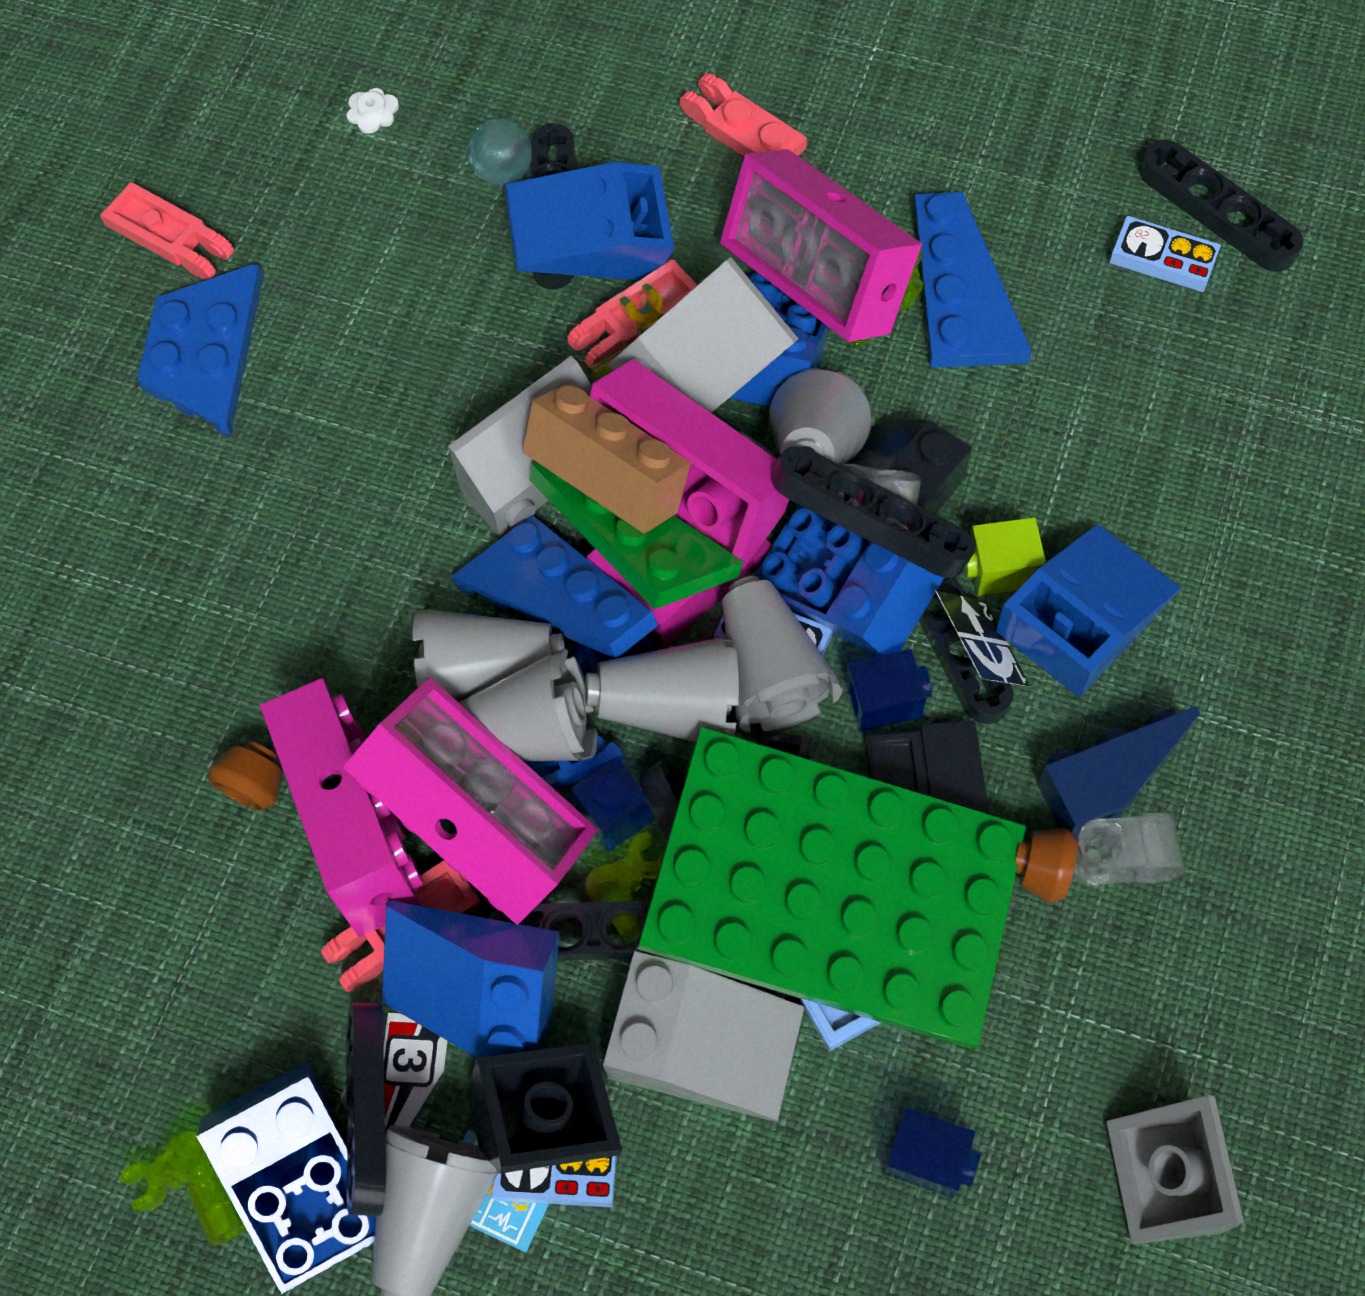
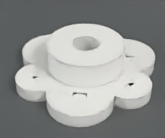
(372, 110)

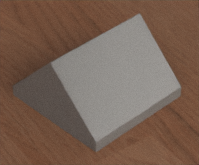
(1175, 1172)

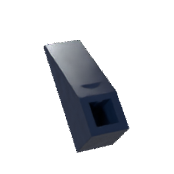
(1113, 773)

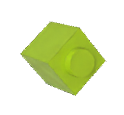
(1004, 555)

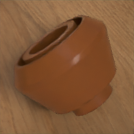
(247, 776)
(1047, 863)

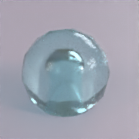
(499, 152)

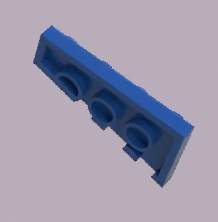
(962, 293)
(557, 586)

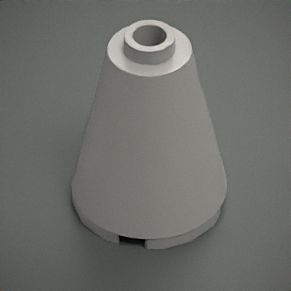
(821, 413)
(476, 651)
(777, 660)
(669, 689)
(539, 711)
(426, 1209)

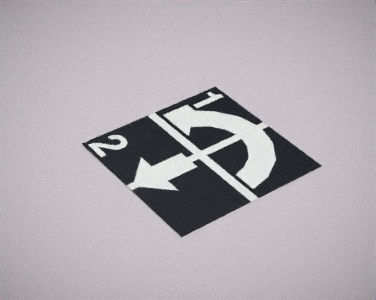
(979, 636)

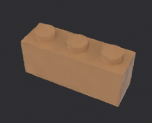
(606, 457)

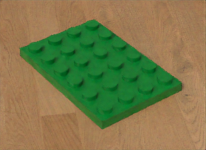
(834, 888)

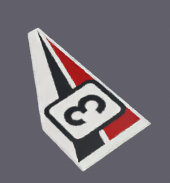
(411, 1067)

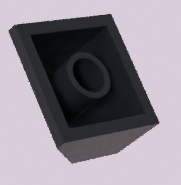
(921, 450)
(542, 1108)

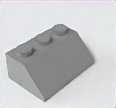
(491, 460)

